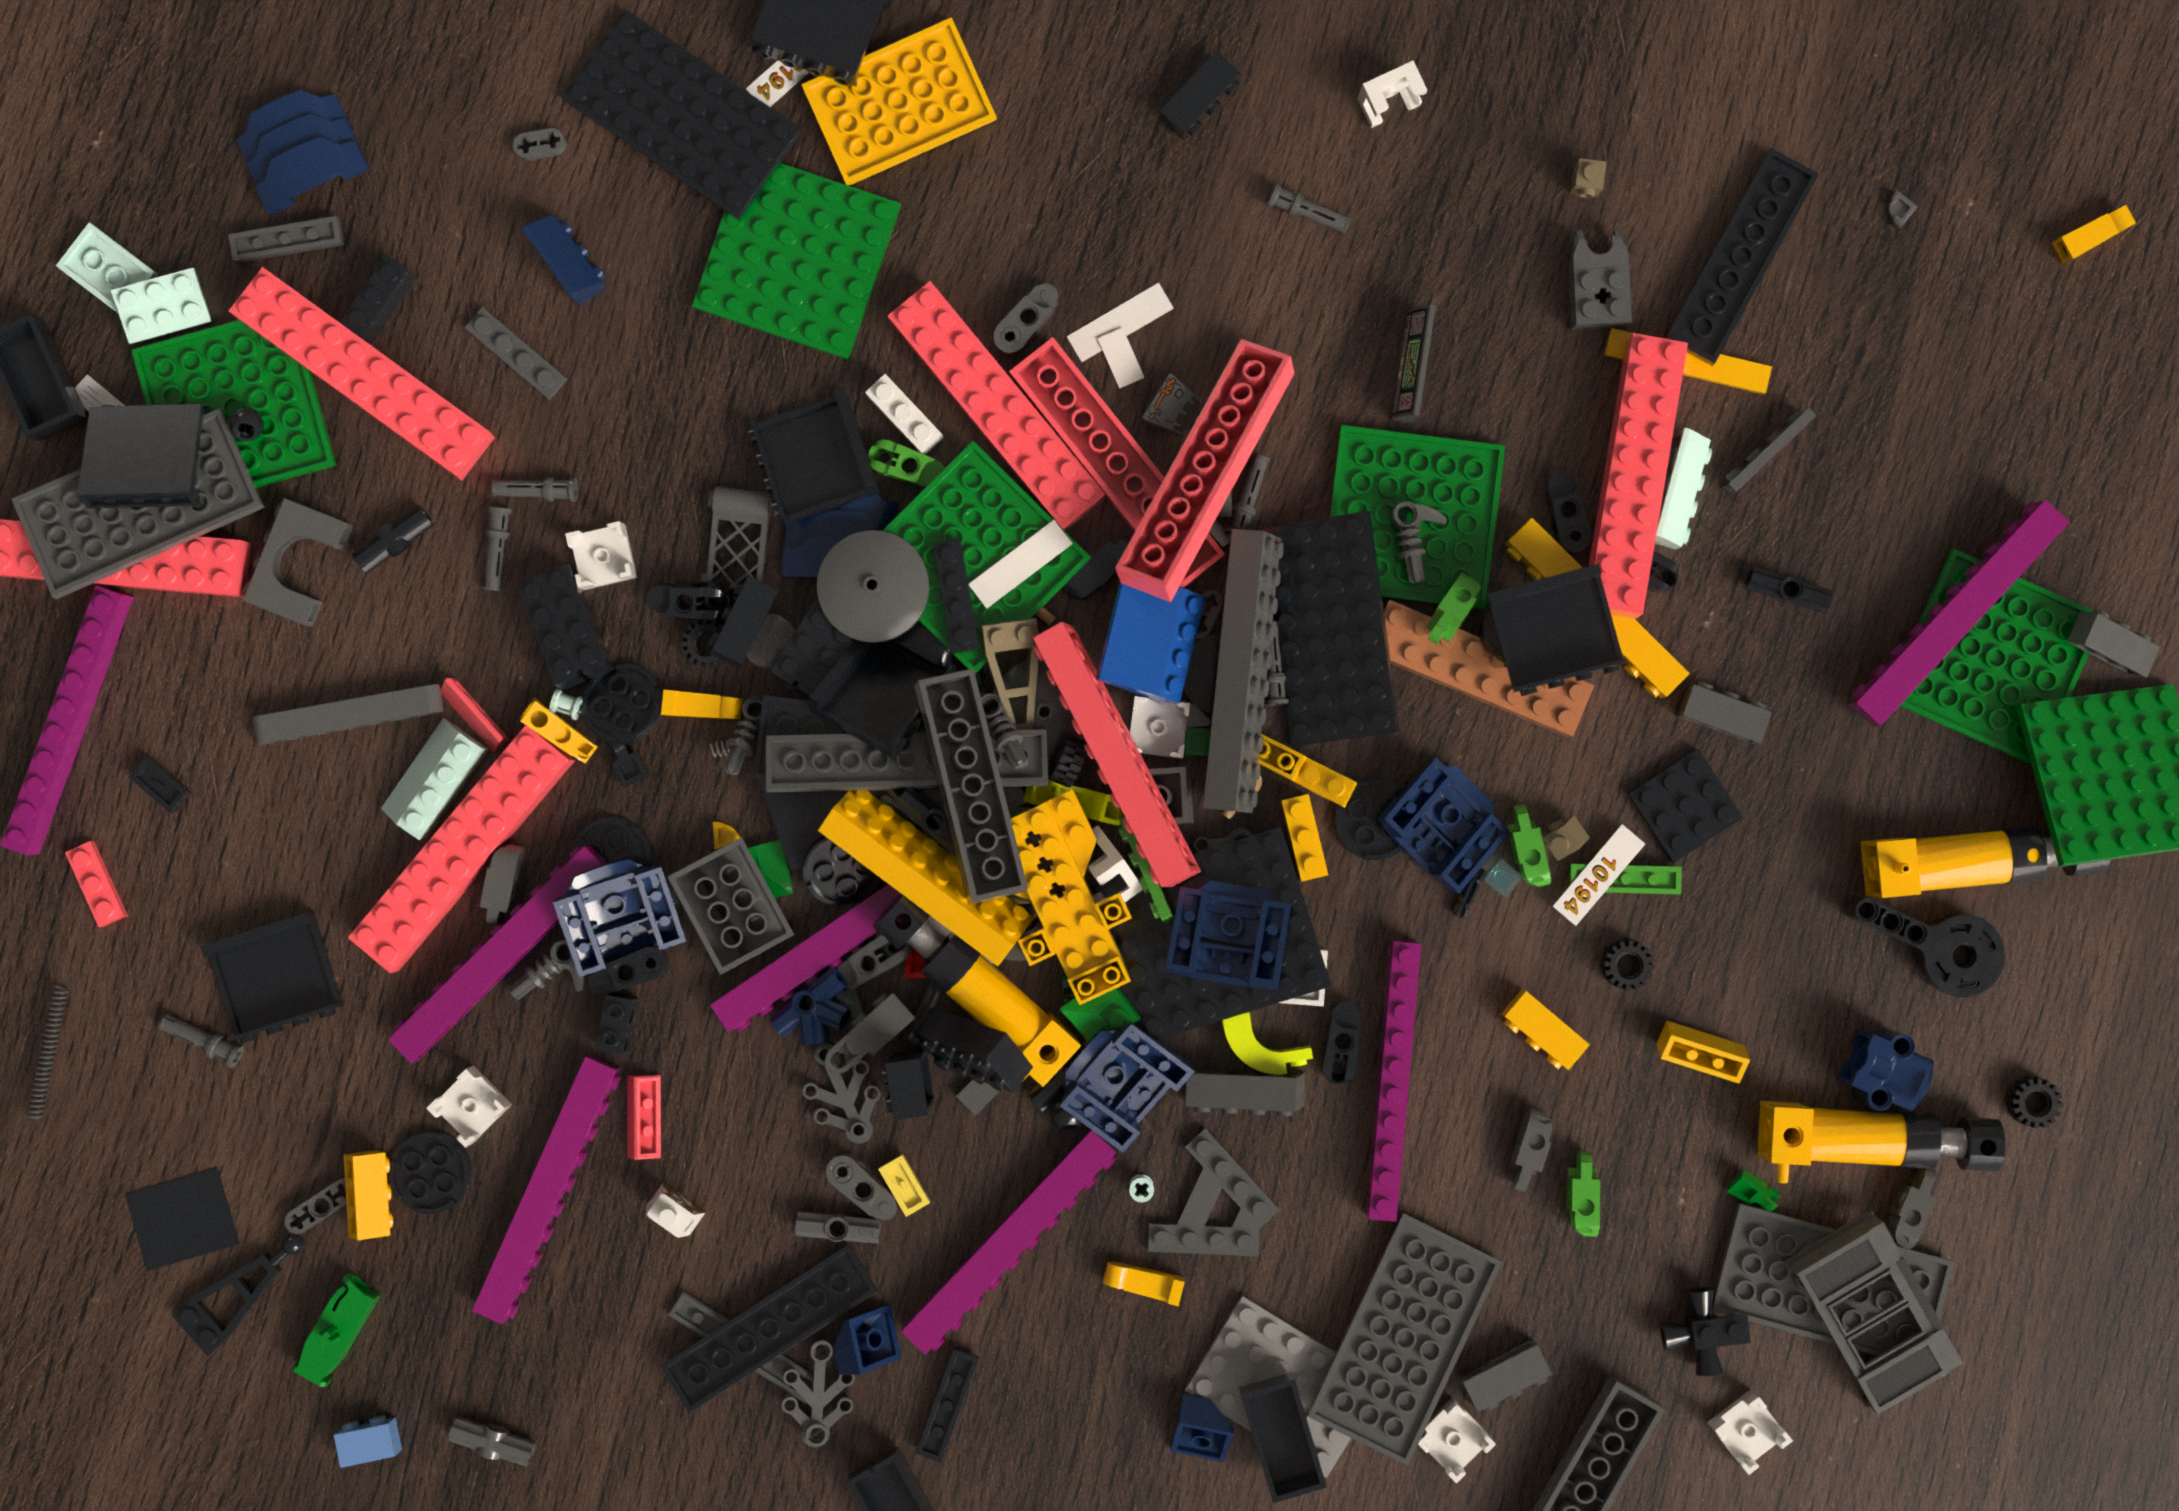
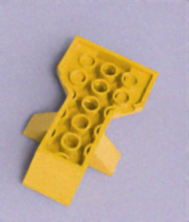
(1075, 923)

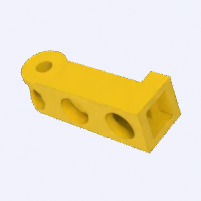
(2093, 234)
(700, 705)
(557, 731)
(1144, 1282)

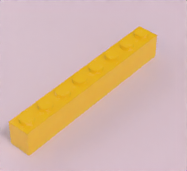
(1642, 652)

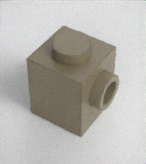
(1588, 178)
(1565, 837)

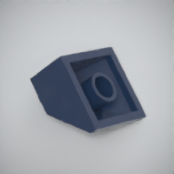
(867, 1342)
(1201, 1429)

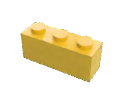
(1303, 837)
(1544, 1030)
(1703, 1052)
(367, 1195)

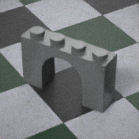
(267, 585)

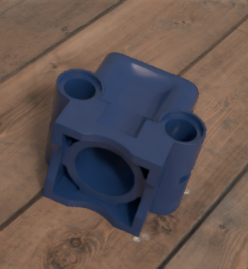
(1886, 1070)

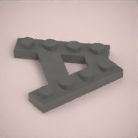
(1190, 1232)

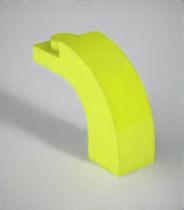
(1094, 804)
(1244, 1044)

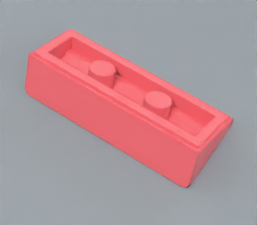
(473, 714)
(643, 1117)

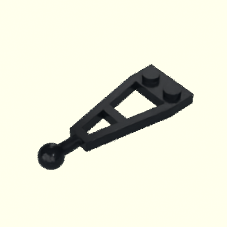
(204, 1326)

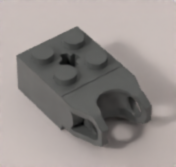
(1603, 275)
(871, 1031)

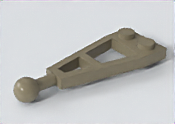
(1006, 637)

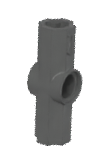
(856, 1228)
(492, 1441)

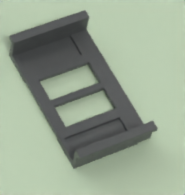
(1845, 1265)

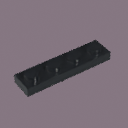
(956, 596)
(947, 1404)

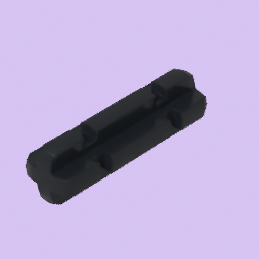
(1468, 895)

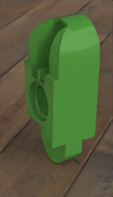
(926, 469)
(1453, 609)
(1528, 848)
(1583, 1196)

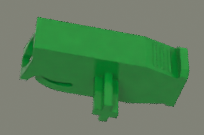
(336, 1330)

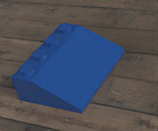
(1150, 643)

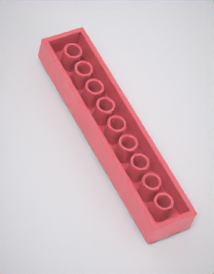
(361, 374)
(996, 406)
(1098, 440)
(1636, 469)
(1205, 470)
(195, 566)
(1116, 755)
(460, 849)

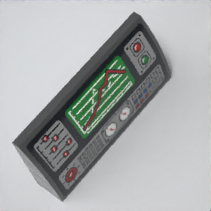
(1413, 364)

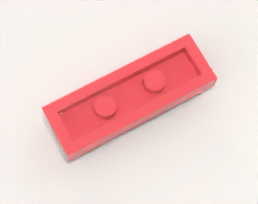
(96, 884)

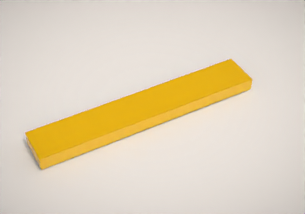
(1726, 370)

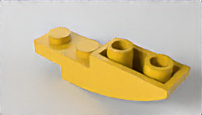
(1305, 772)

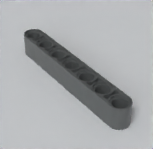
(347, 714)

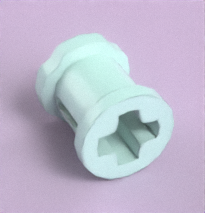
(566, 704)
(1141, 1196)

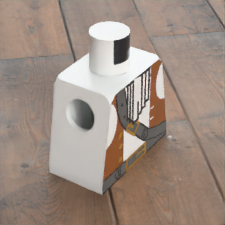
(674, 1211)

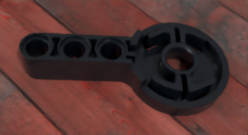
(1937, 942)

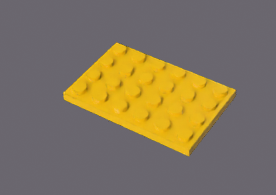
(903, 104)

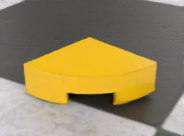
(724, 834)

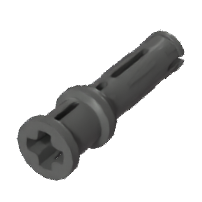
(1340, 221)
(549, 488)
(1244, 508)
(496, 535)
(1275, 677)
(211, 1044)

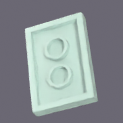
(102, 264)
(161, 305)

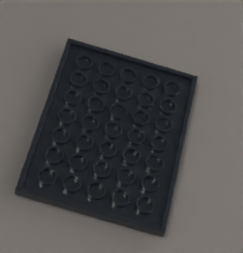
(1182, 1003)

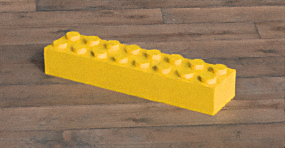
(922, 873)

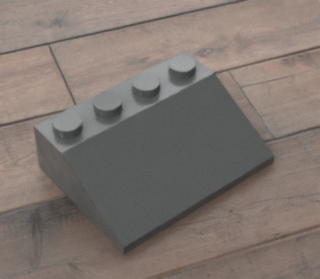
(730, 906)

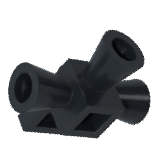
(1705, 1331)

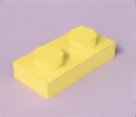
(904, 1185)

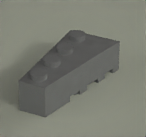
(1245, 1091)

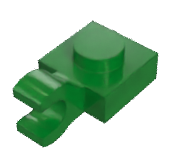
(1752, 1189)

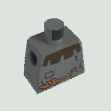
(1173, 408)

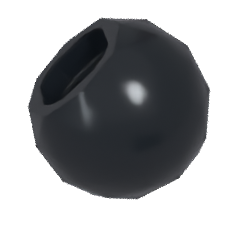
(245, 424)
(1062, 1119)

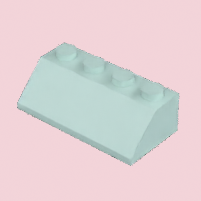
(1683, 480)
(434, 780)

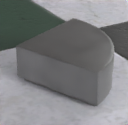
(1899, 209)

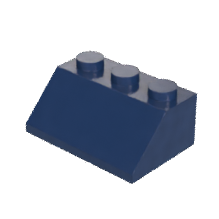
(566, 258)

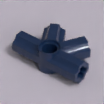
(823, 1010)

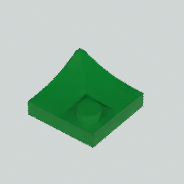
(773, 867)
(1104, 1012)

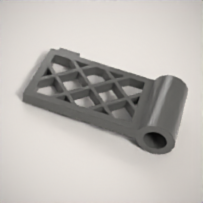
(738, 506)

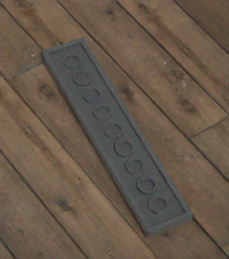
(849, 764)

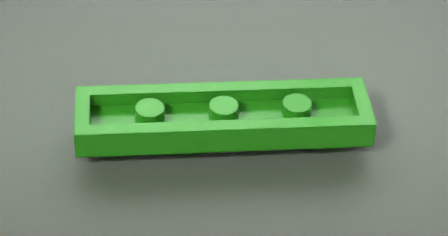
(1640, 879)
(1160, 906)

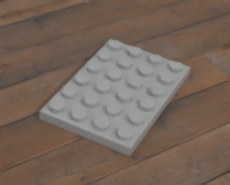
(1260, 1347)

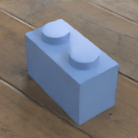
(367, 1441)

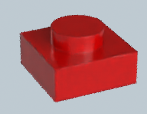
(913, 964)

